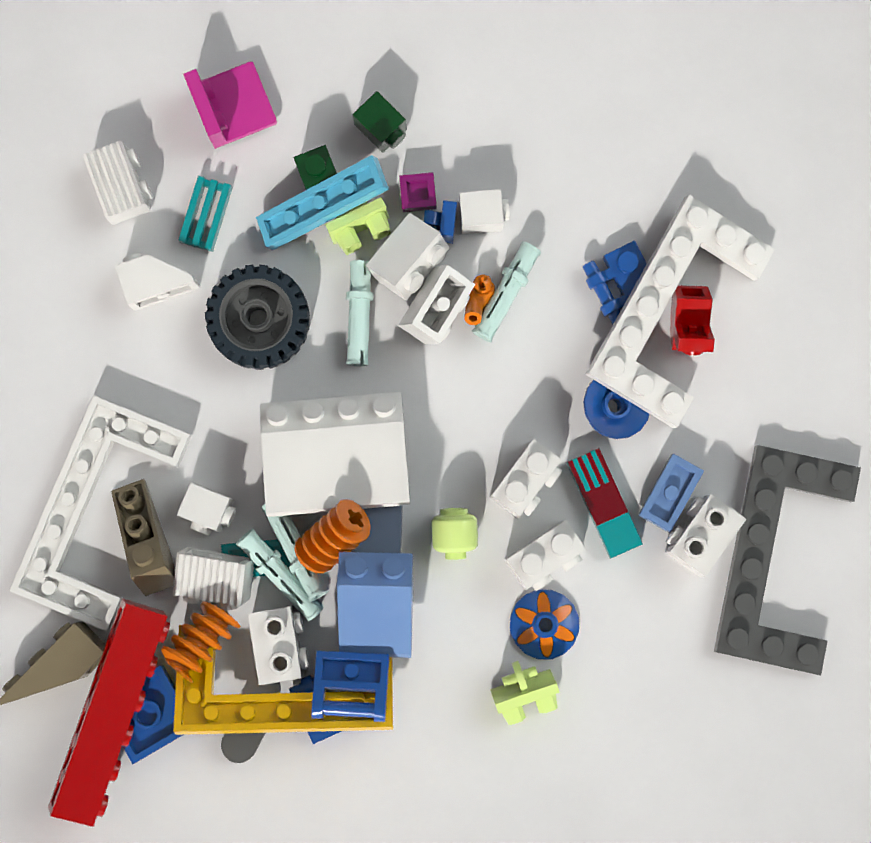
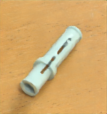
(513, 279)
(359, 309)
(287, 535)
(281, 576)

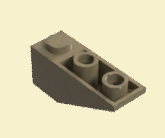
(143, 538)
(67, 660)

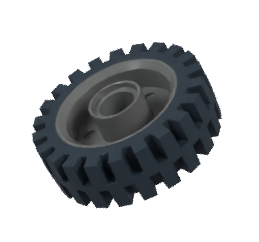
(250, 291)

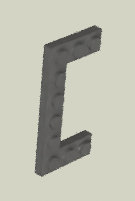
(738, 626)

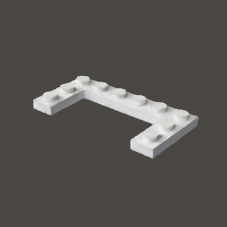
(616, 360)
(39, 571)

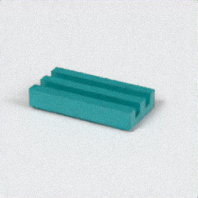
(212, 186)

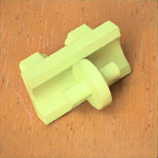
(367, 215)
(523, 688)

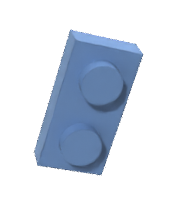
(671, 493)

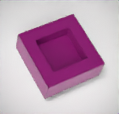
(418, 192)

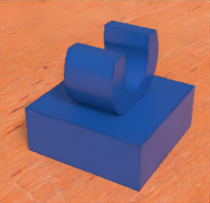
(443, 221)

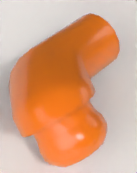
(478, 299)

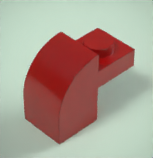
(691, 320)

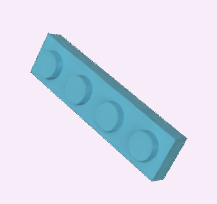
(322, 202)

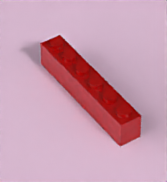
(108, 713)

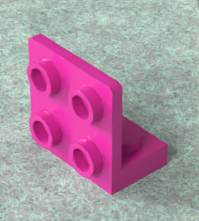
(231, 103)

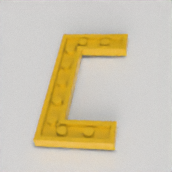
(205, 713)

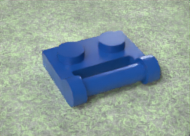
(352, 674)

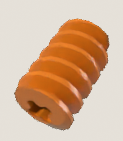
(335, 532)
(198, 639)

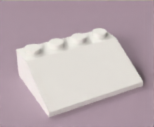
(334, 452)

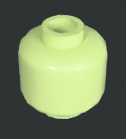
(454, 532)

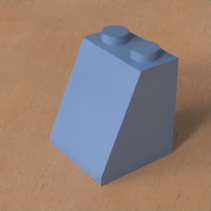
(375, 603)

